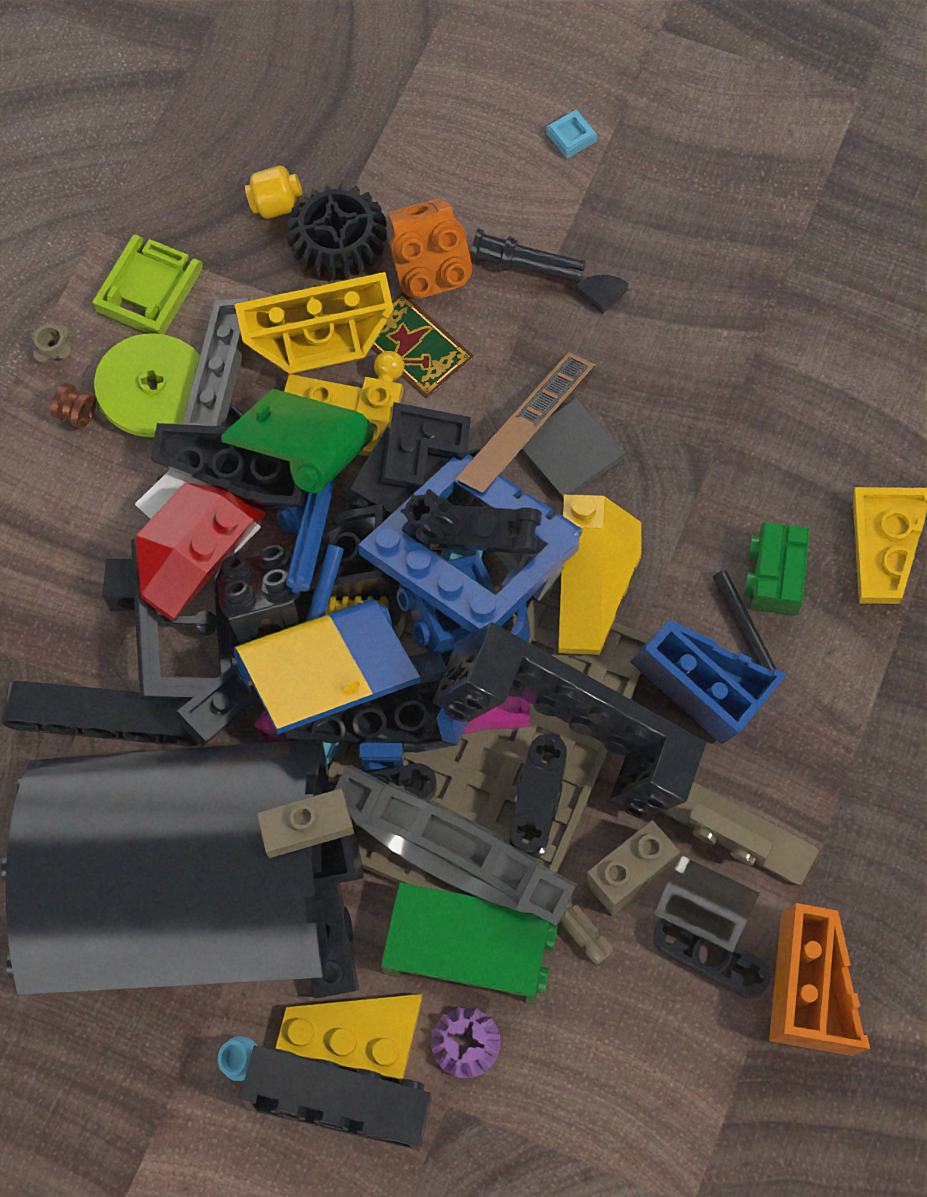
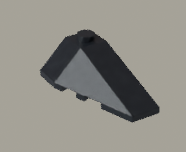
(246, 473)
(394, 718)

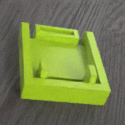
(150, 281)

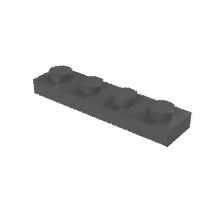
(216, 367)

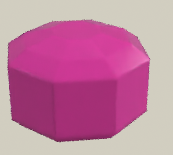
(266, 730)

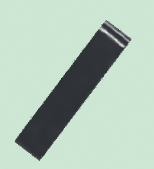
(93, 713)

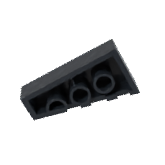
(336, 1098)

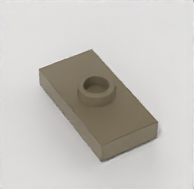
(305, 823)

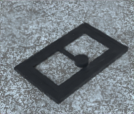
(148, 652)

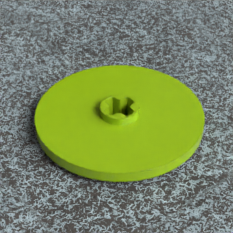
(124, 377)

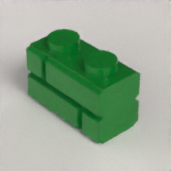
(779, 568)

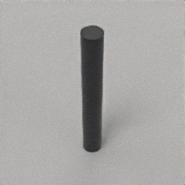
(743, 620)

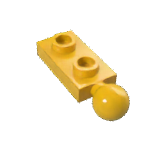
(380, 394)

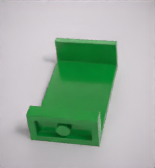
(467, 941)

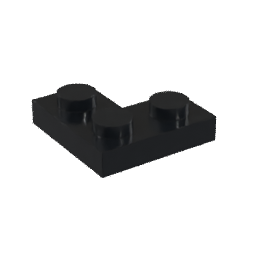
(413, 434)

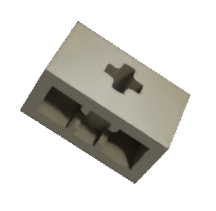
(632, 868)

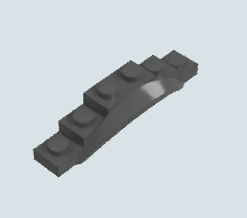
(454, 847)

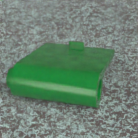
(307, 432)

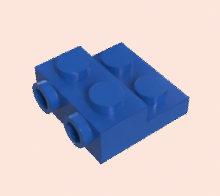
(432, 626)

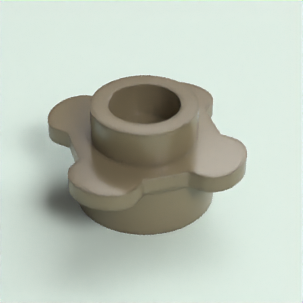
(47, 334)

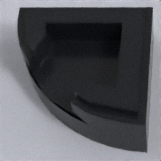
(601, 290)

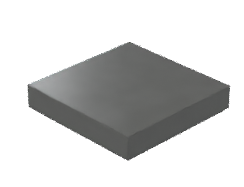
(571, 450)

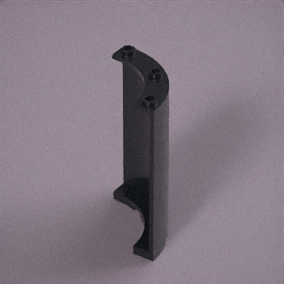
(162, 870)

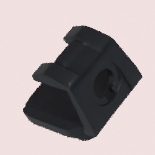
(257, 591)

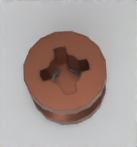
(73, 405)

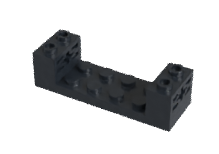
(658, 753)

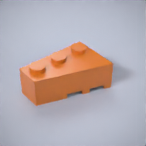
(813, 985)

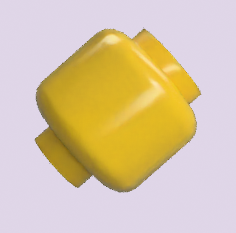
(273, 192)

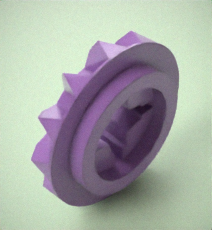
(477, 1059)

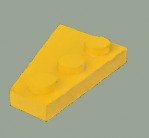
(886, 540)
(354, 1033)

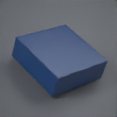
(381, 756)

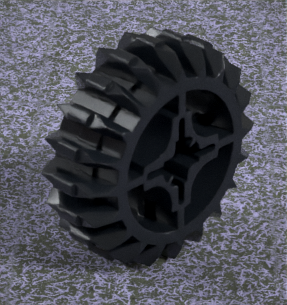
(357, 220)

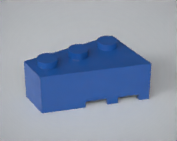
(705, 679)

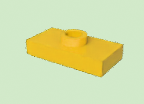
(324, 391)

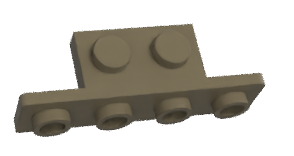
(745, 834)

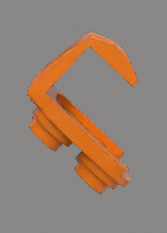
(429, 249)

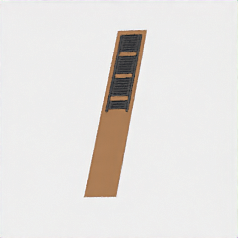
(524, 422)

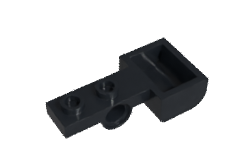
(339, 864)

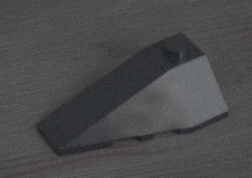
(355, 573)

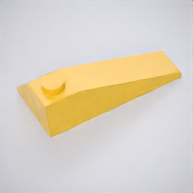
(597, 573)

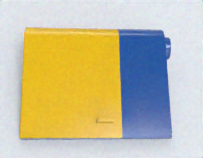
(326, 665)

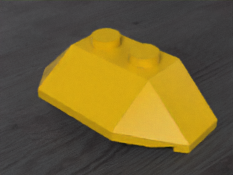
(318, 323)

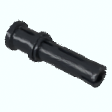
(509, 253)

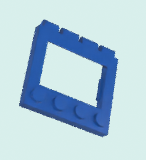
(447, 586)

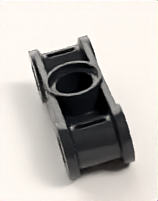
(538, 794)

